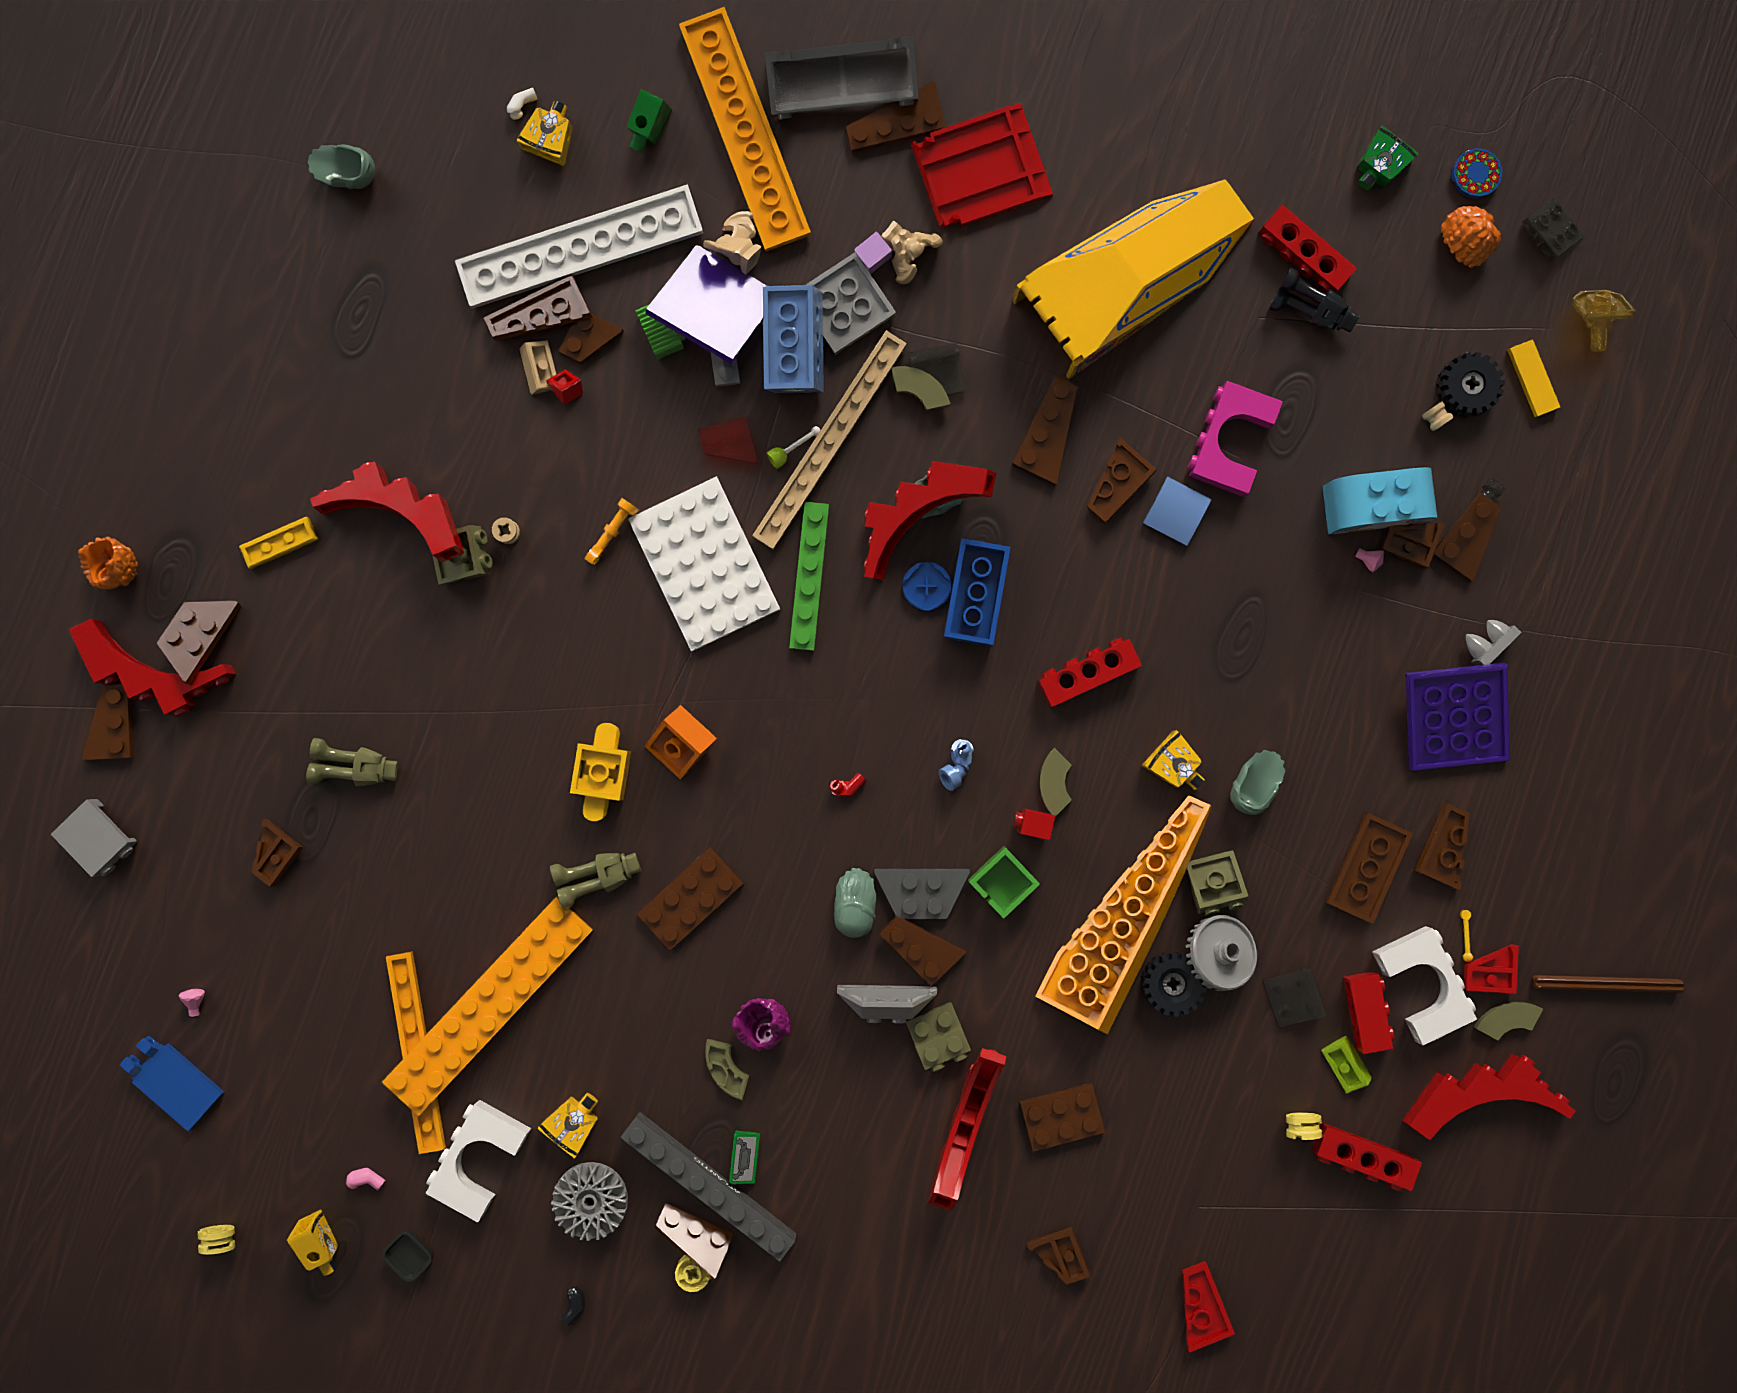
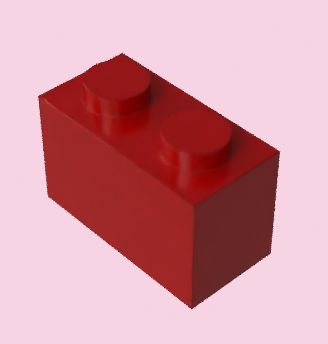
(1034, 823)

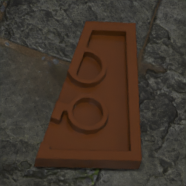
(1469, 536)
(921, 950)

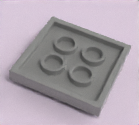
(850, 303)

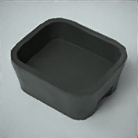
(408, 1255)

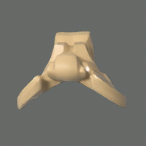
(739, 245)
(906, 248)

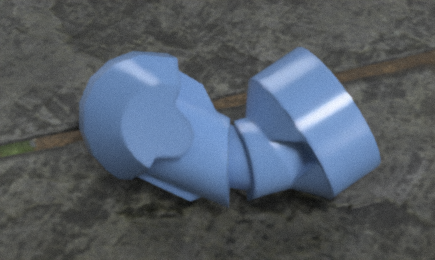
(961, 755)

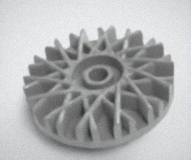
(1222, 953)
(579, 1215)

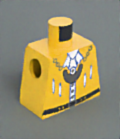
(547, 134)
(1175, 762)
(571, 1124)
(314, 1243)

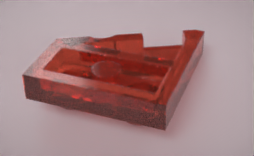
(729, 440)

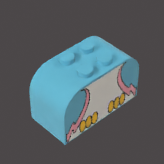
(1379, 500)

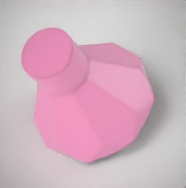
(1372, 559)
(192, 1000)

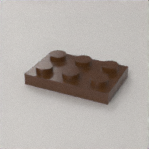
(1062, 1117)

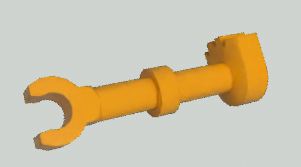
(611, 530)

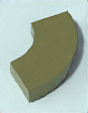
(921, 385)
(1053, 782)
(1507, 1017)
(724, 1070)

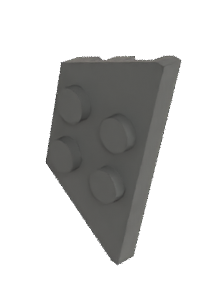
(922, 891)

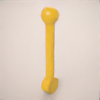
(1466, 915)

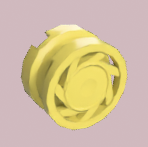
(1303, 1126)
(216, 1239)
(689, 1276)

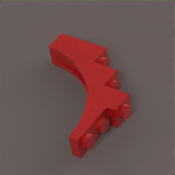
(400, 497)
(890, 523)
(110, 663)
(1448, 1097)
(964, 1128)

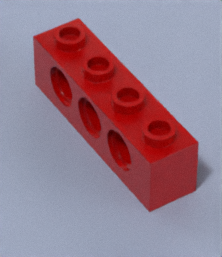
(1304, 237)
(1126, 661)
(1404, 1166)

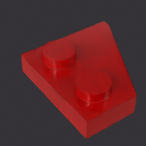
(1493, 971)

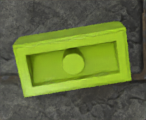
(1347, 1064)

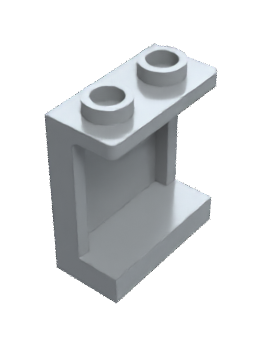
(93, 839)

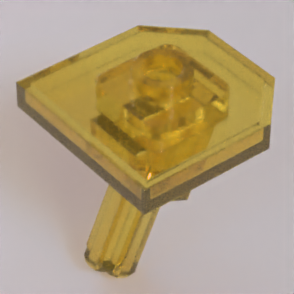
(1599, 310)

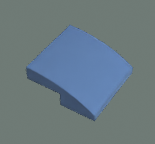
(1177, 511)

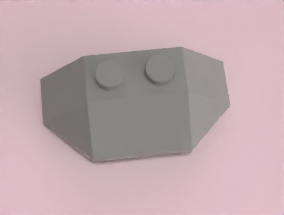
(886, 1002)

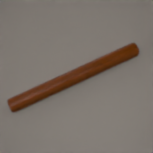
(1608, 984)

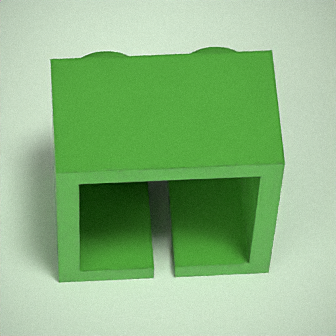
(1004, 882)

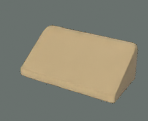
(537, 365)

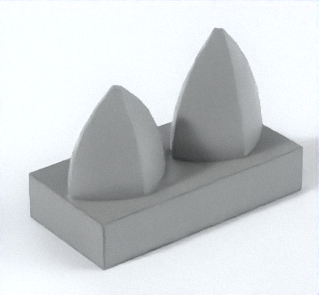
(724, 372)
(1501, 637)

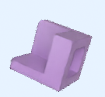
(873, 252)

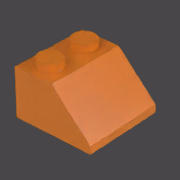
(680, 742)

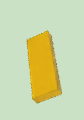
(1533, 378)
(278, 542)

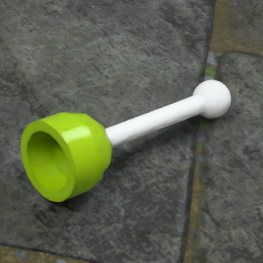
(779, 456)

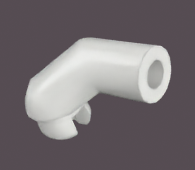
(517, 102)

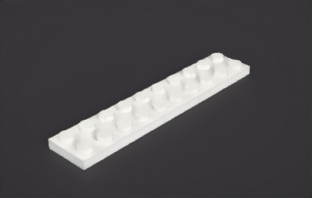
(579, 246)

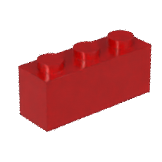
(1369, 1012)

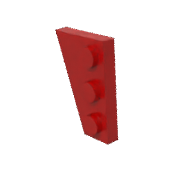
(1204, 1311)

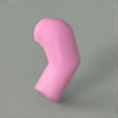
(364, 1176)

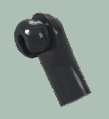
(576, 1303)

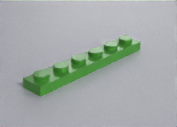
(809, 576)

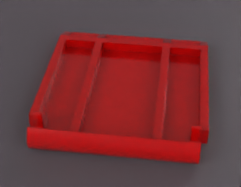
(981, 167)

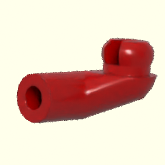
(847, 788)

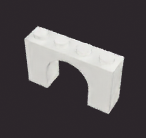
(1452, 1007)
(450, 1182)

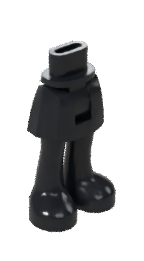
(1330, 311)

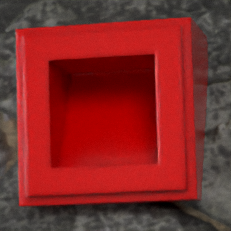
(565, 386)

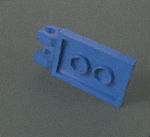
(172, 1082)

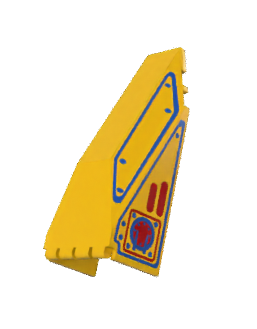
(1135, 269)

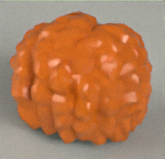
(1471, 235)
(108, 563)

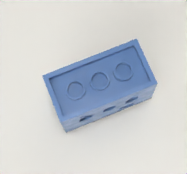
(793, 339)

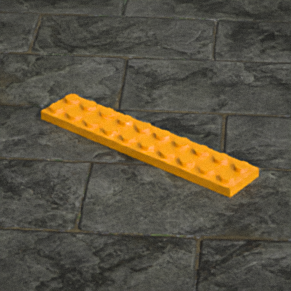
(745, 129)
(487, 1006)

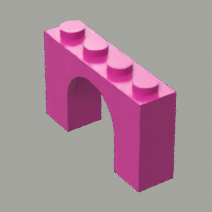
(1210, 463)

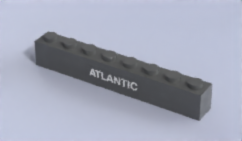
(709, 1186)

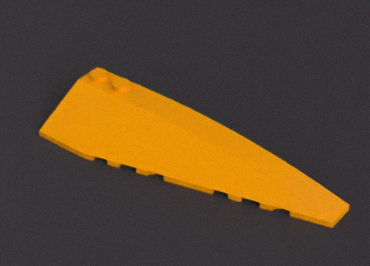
(1108, 950)

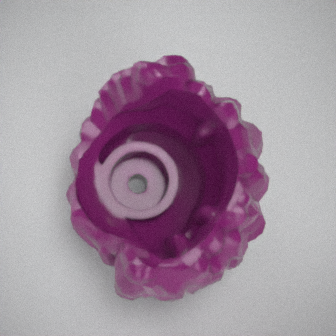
(761, 1024)

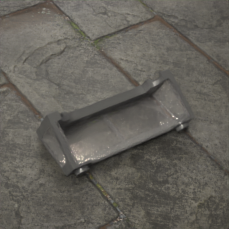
(842, 76)

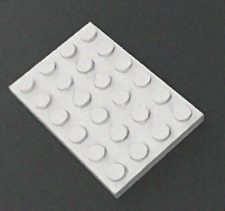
(704, 564)

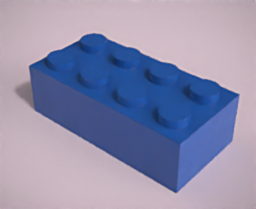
(976, 592)

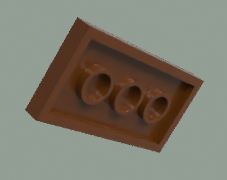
(1369, 868)
(690, 898)

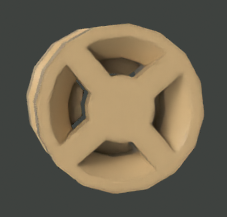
(1437, 416)
(510, 533)

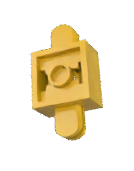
(600, 772)

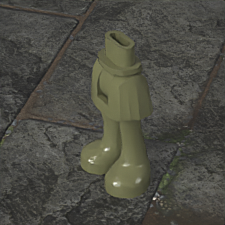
(367, 768)
(611, 872)

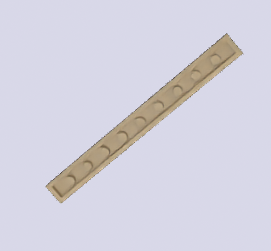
(829, 440)

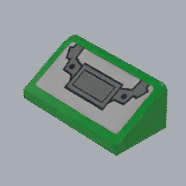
(744, 1157)

